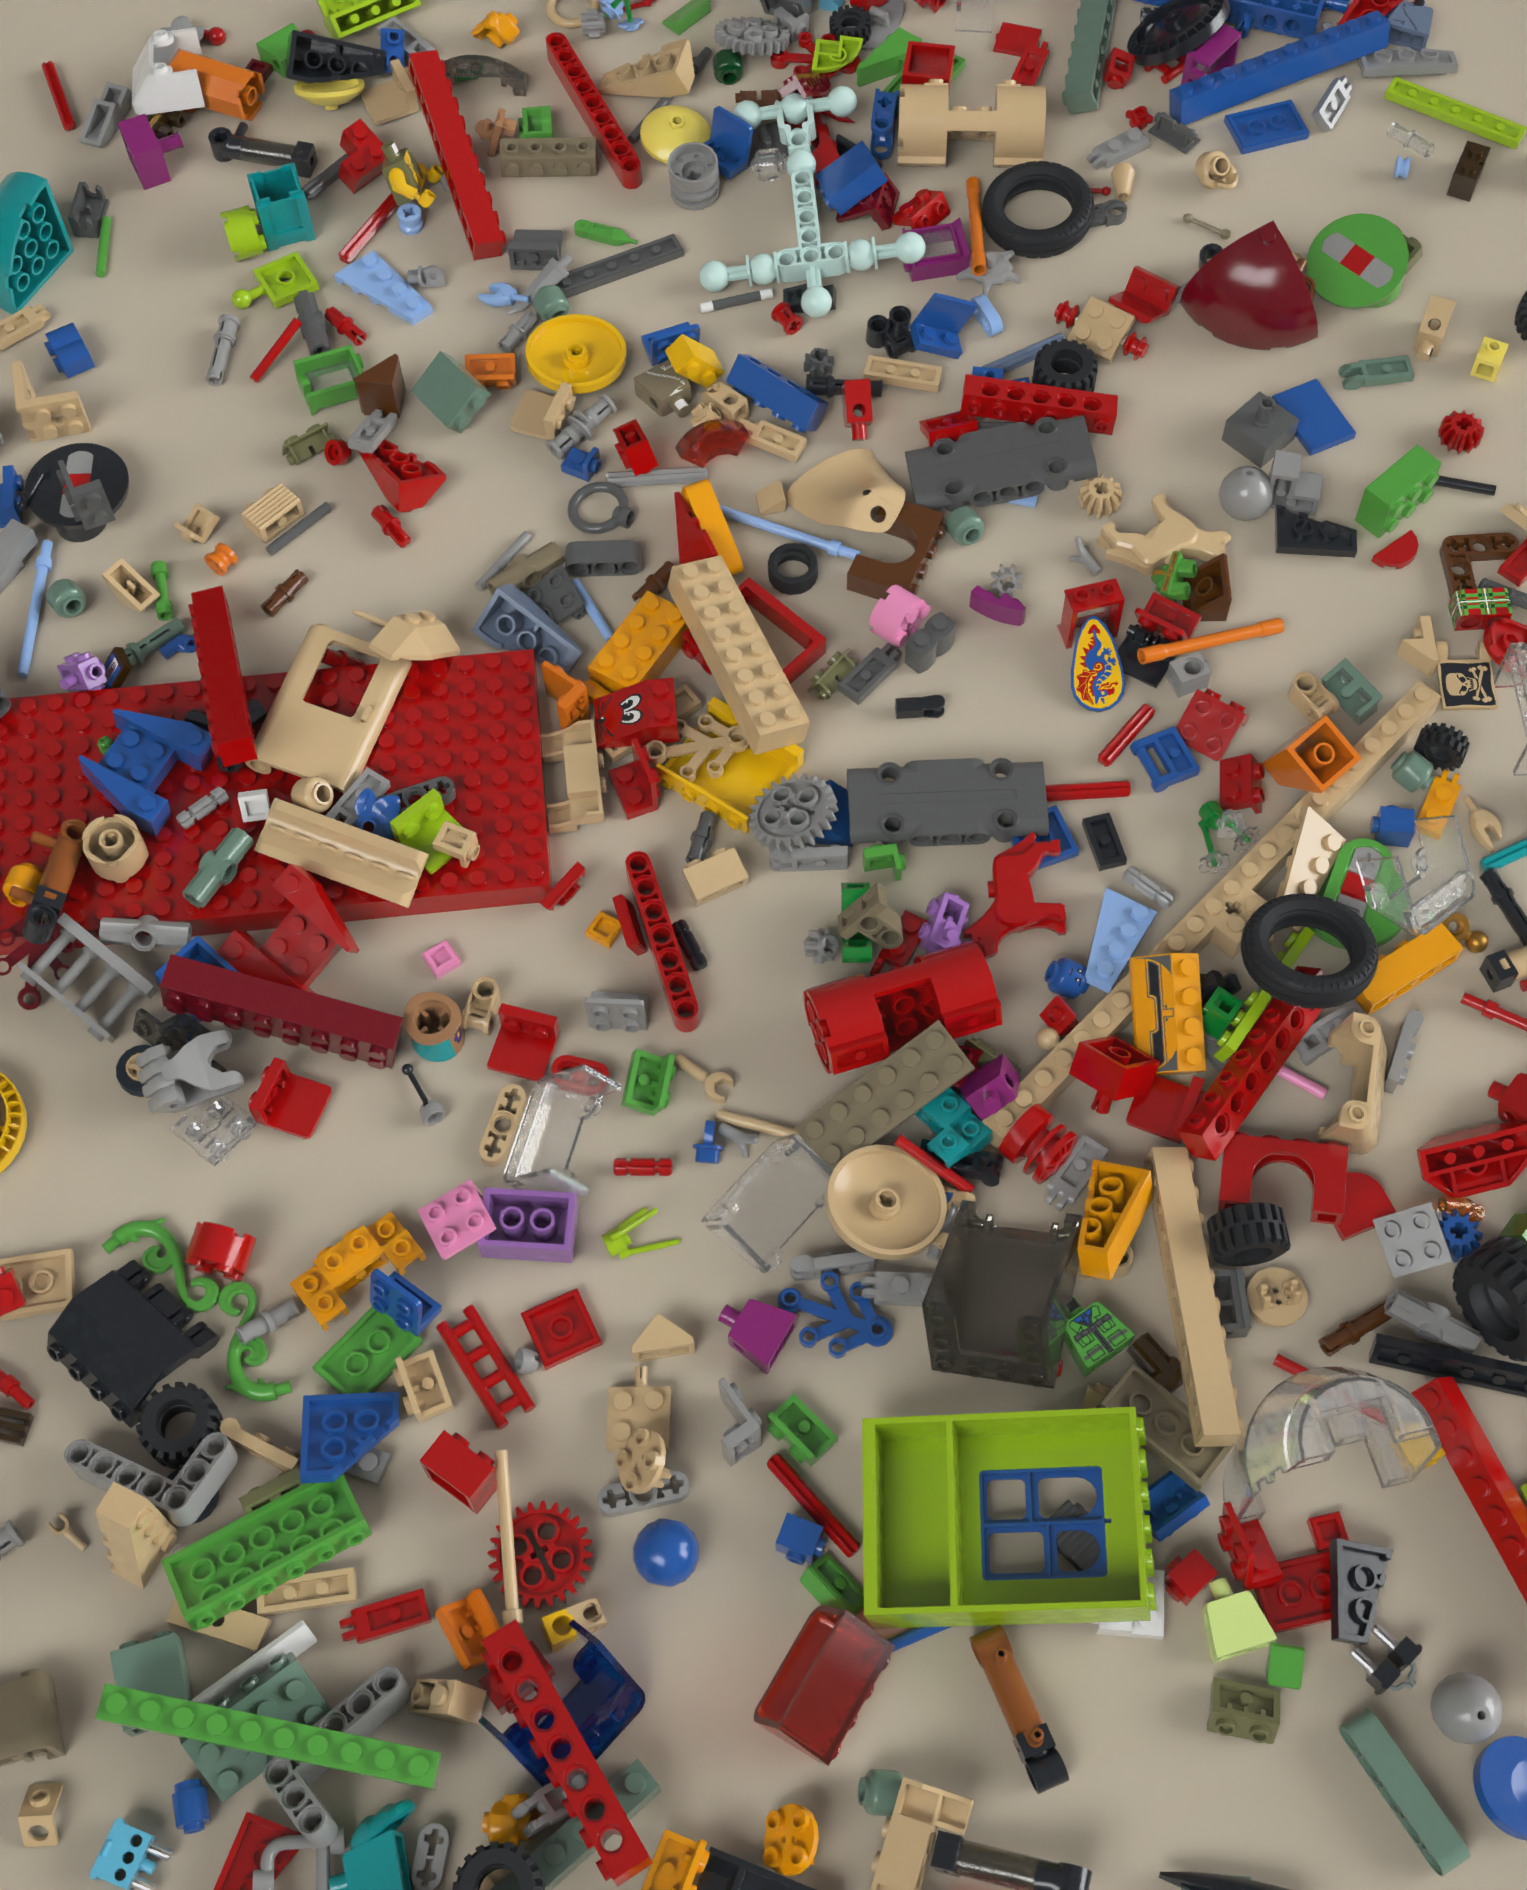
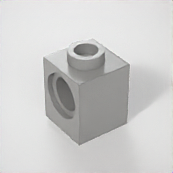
(1186, 683)

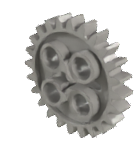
(751, 36)
(793, 813)

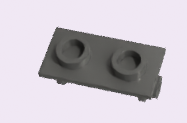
(1177, 136)

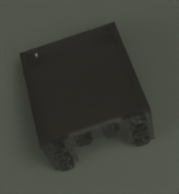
(1001, 1299)

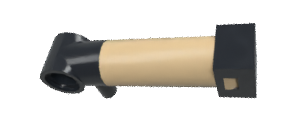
(1504, 968)

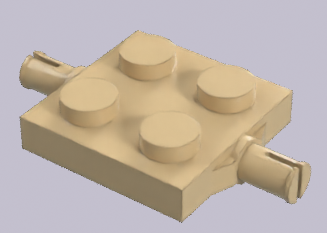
(638, 1408)

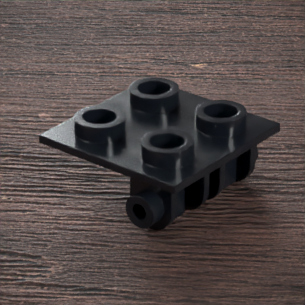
(1147, 673)

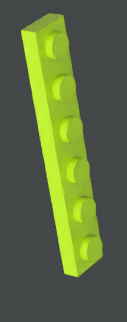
(1455, 113)
(1257, 1000)

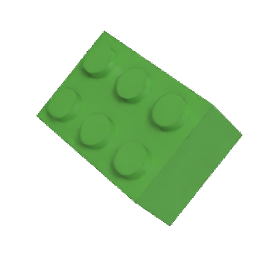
(1398, 491)

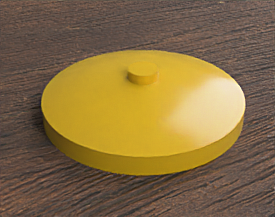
(576, 352)

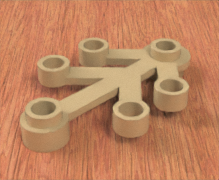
(702, 746)

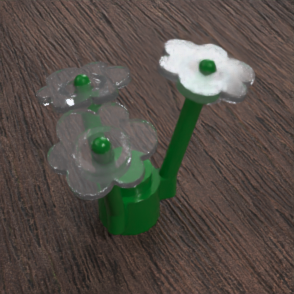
(1227, 825)

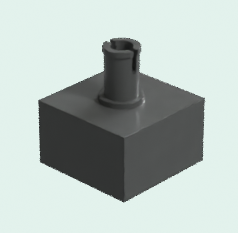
(1260, 429)

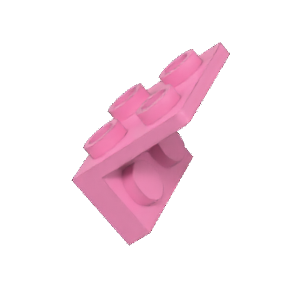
(457, 1219)

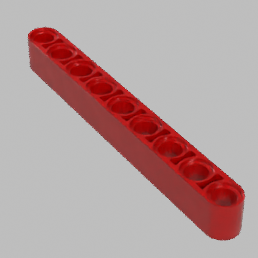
(594, 110)

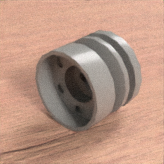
(694, 175)

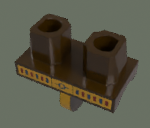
(163, 122)

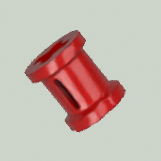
(787, 318)

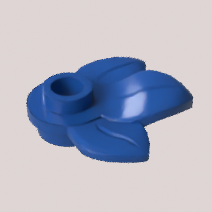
(378, 812)

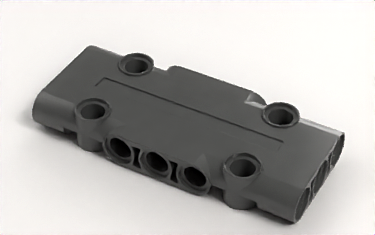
(1001, 463)
(947, 802)

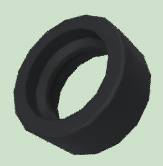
(791, 552)

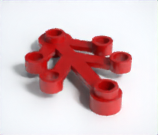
(782, 60)

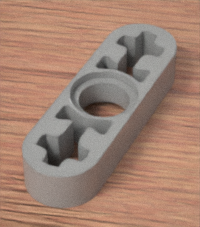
(621, 1505)

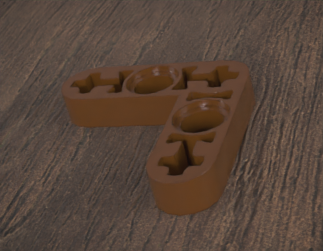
(1464, 556)

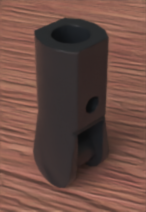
(918, 707)

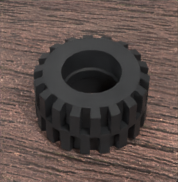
(1066, 358)
(1248, 1234)
(162, 1409)
(497, 1857)

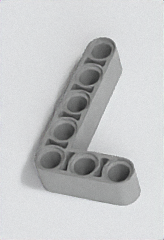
(177, 1499)
(348, 1717)

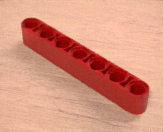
(662, 952)

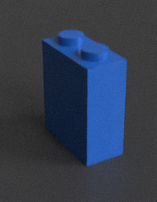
(850, 178)

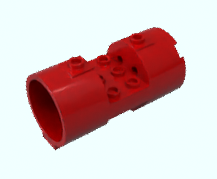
(867, 1018)

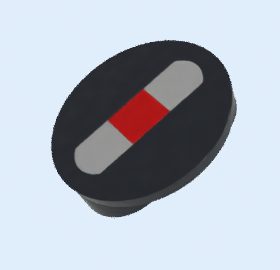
(84, 464)

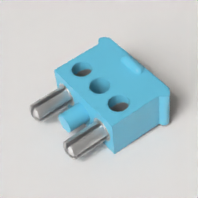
(116, 1850)

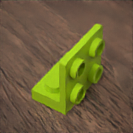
(420, 825)

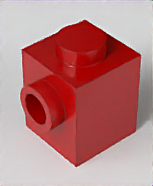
(1188, 1577)

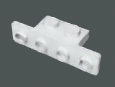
(294, 1640)

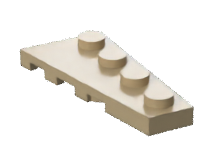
(1312, 856)

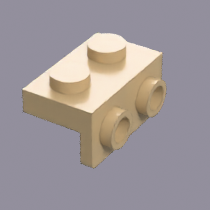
(423, 1385)

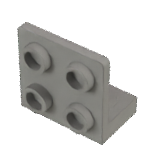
(617, 1011)
(746, 1434)

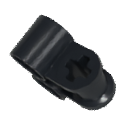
(891, 332)

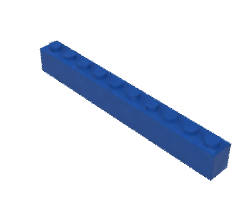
(1279, 68)

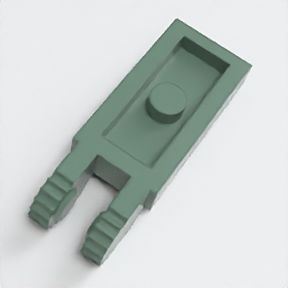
(1376, 372)

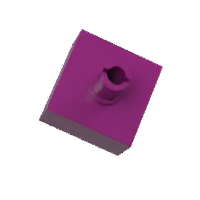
(147, 151)

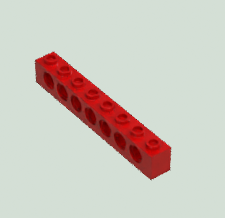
(1246, 1076)
(631, 1855)

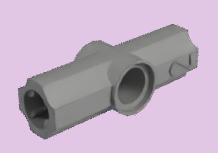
(128, 932)
(1431, 1322)

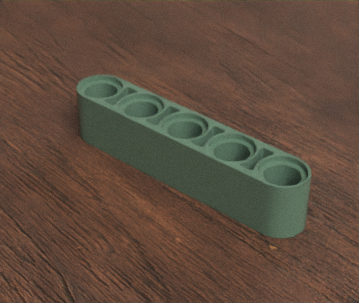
(1404, 1792)

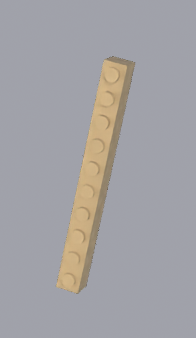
(1192, 1299)

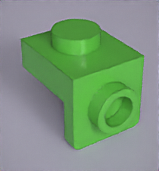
(884, 857)

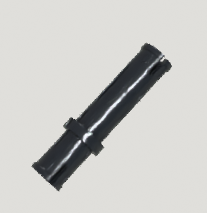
(1506, 902)

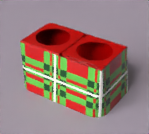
(1478, 607)

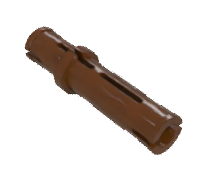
(1352, 1331)

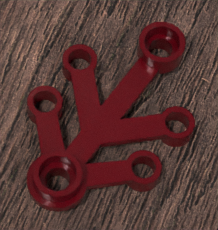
(35, 952)

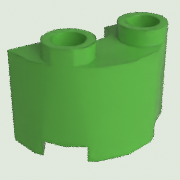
(535, 122)

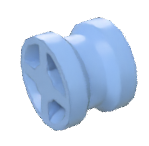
(410, 219)

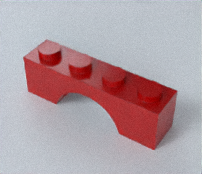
(826, 149)

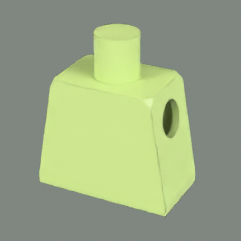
(1234, 1623)

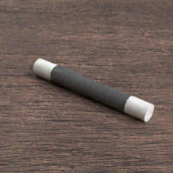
(736, 300)

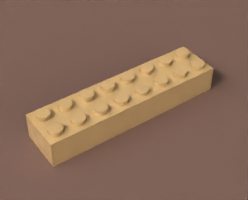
(738, 655)

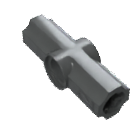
(313, 323)

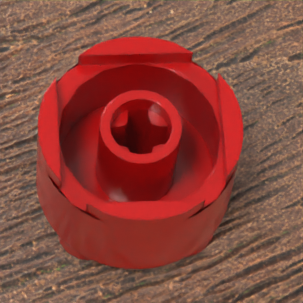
(220, 1250)

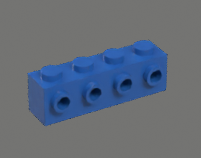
(777, 393)

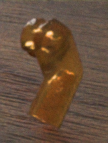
(1463, 1206)

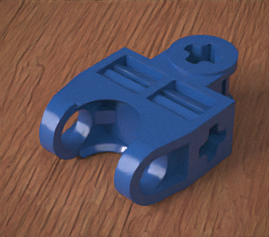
(883, 122)

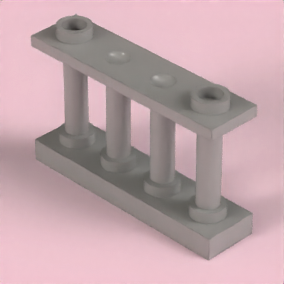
(92, 951)

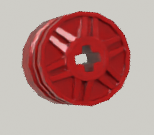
(1044, 1148)

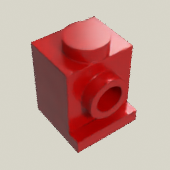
(1115, 73)

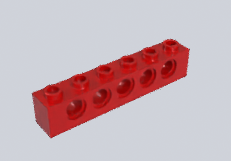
(1030, 402)

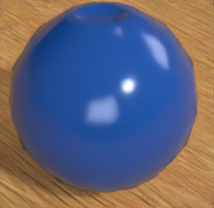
(666, 1552)

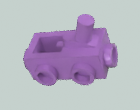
(82, 672)
(941, 932)

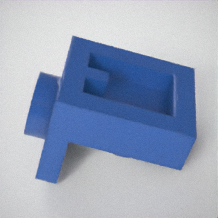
(581, 463)

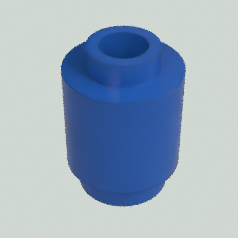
(191, 1806)

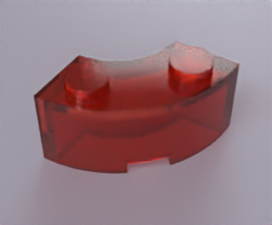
(711, 440)

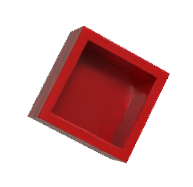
(928, 62)
(460, 1470)

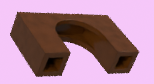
(919, 528)

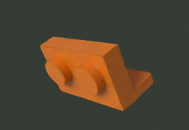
(493, 369)
(467, 1624)

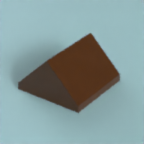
(381, 387)
(1210, 590)

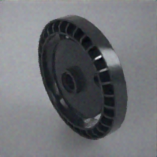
(1176, 30)

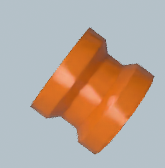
(221, 559)

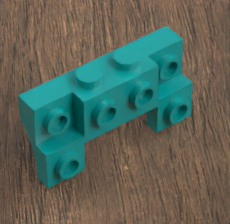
(955, 1127)

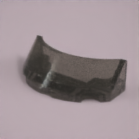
(487, 67)

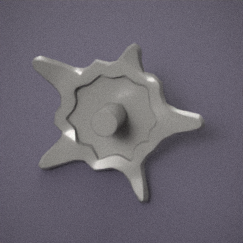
(998, 270)

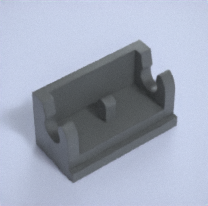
(87, 211)
(1234, 1310)

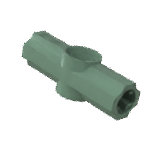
(218, 867)

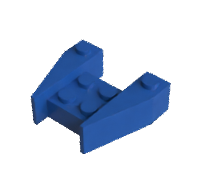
(142, 760)

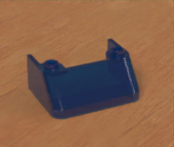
(599, 1705)

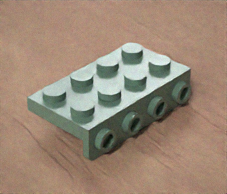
(278, 1693)

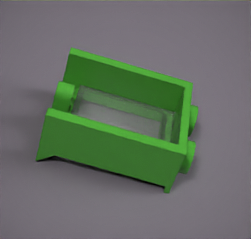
(328, 377)

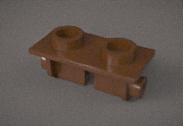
(768, 97)

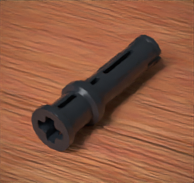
(830, 386)

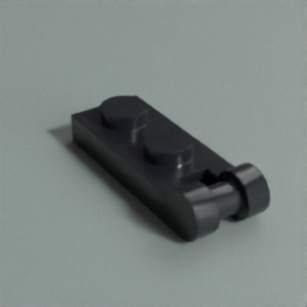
(971, 1166)

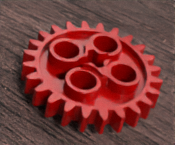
(566, 1541)

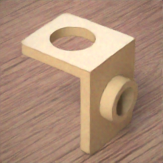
(39, 1809)

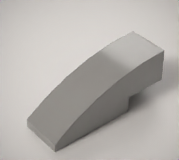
(105, 115)
(15, 544)

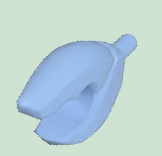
(503, 295)

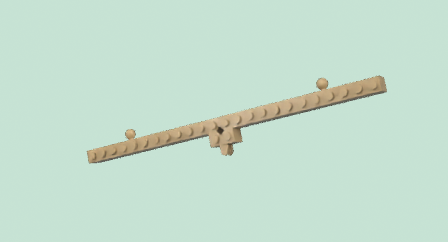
(1222, 912)

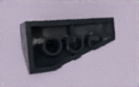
(325, 59)

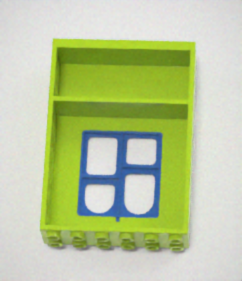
(932, 1525)

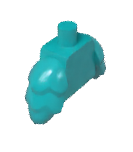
(377, 1852)

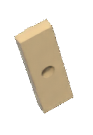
(239, 1628)

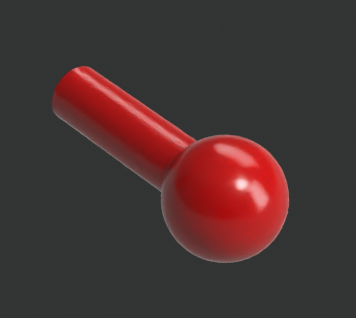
(215, 36)

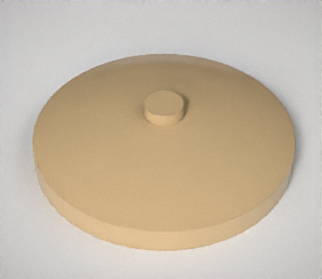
(885, 1202)

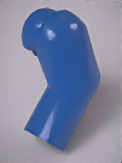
(180, 643)

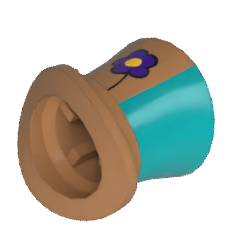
(434, 1026)

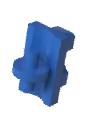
(393, 43)

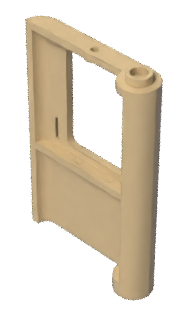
(317, 740)

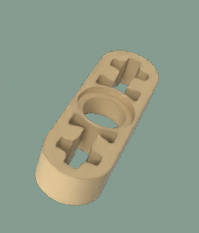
(501, 1112)

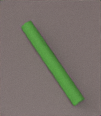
(103, 246)

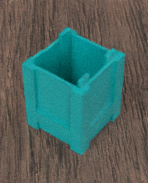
(281, 206)

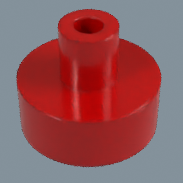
(337, 452)

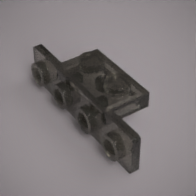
(172, 1032)

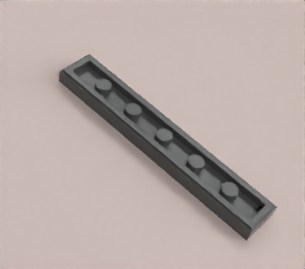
(621, 265)

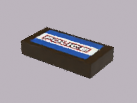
(117, 668)

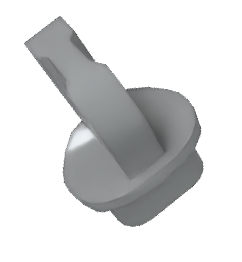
(427, 277)

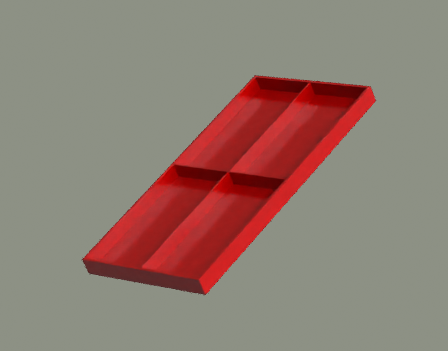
(451, 719)

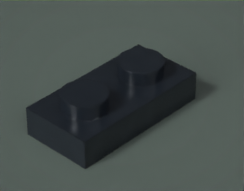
(1104, 841)

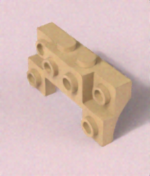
(578, 750)
(912, 1832)

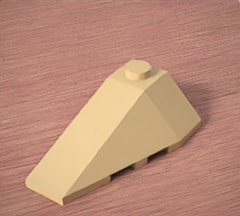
(659, 75)

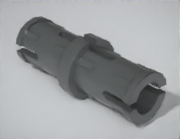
(702, 836)

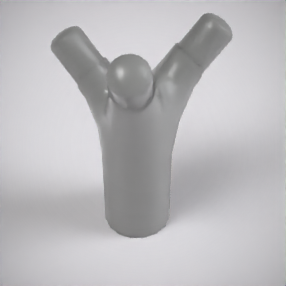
(1085, 558)
(738, 1137)

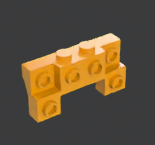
(351, 1262)

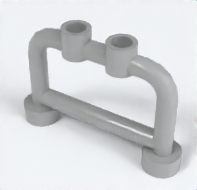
(264, 1878)

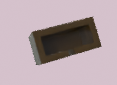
(1468, 171)

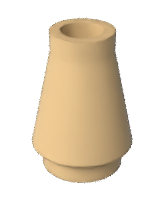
(1123, 178)

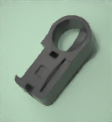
(1102, 217)

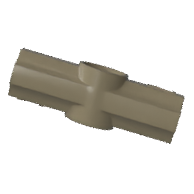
(528, 569)

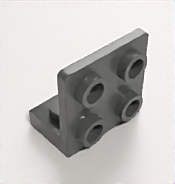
(534, 248)

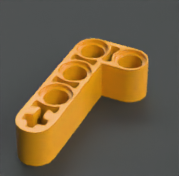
(706, 508)

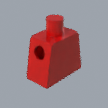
(857, 396)
(1511, 1099)

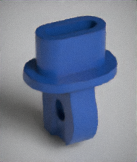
(708, 1151)

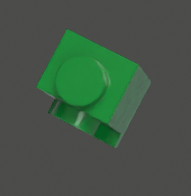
(1219, 1012)

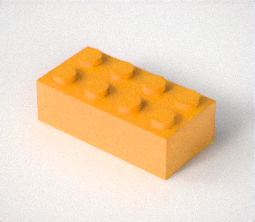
(640, 645)

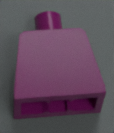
(989, 1089)
(758, 1331)

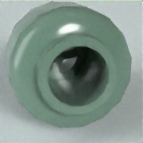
(550, 302)
(965, 526)
(66, 598)
(1412, 771)
(879, 1791)

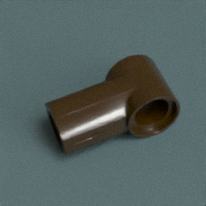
(1156, 1362)

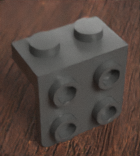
(89, 500)

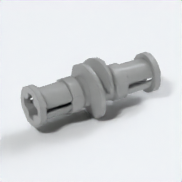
(580, 426)

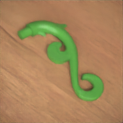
(173, 1258)
(259, 1352)

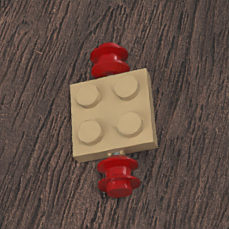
(1102, 329)

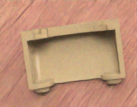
(1364, 1048)

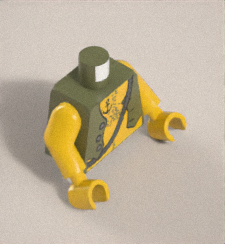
(407, 176)

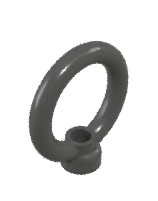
(621, 516)

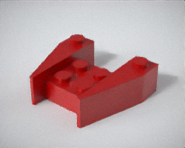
(302, 941)

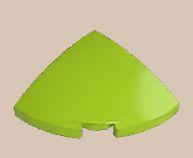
(835, 54)

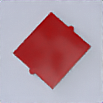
(1014, 38)

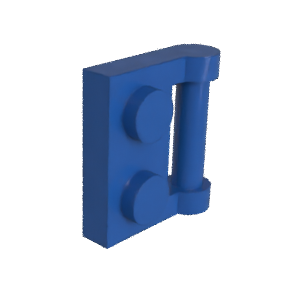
(1172, 754)

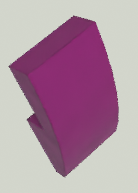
(1004, 610)

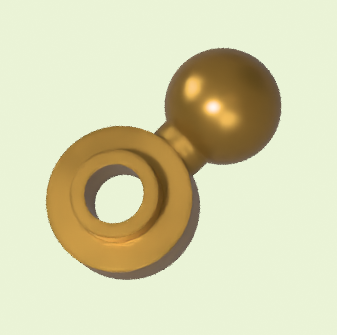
(1475, 941)

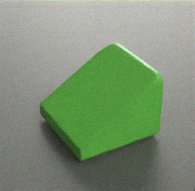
(1285, 1666)

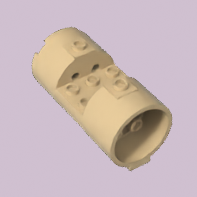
(1013, 126)

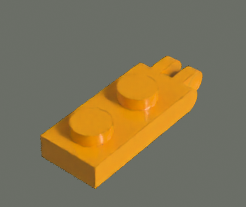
(1441, 796)

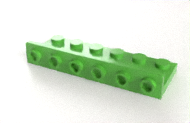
(264, 1550)

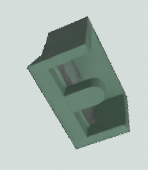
(1352, 691)

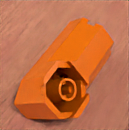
(223, 85)

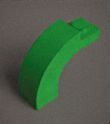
(859, 947)

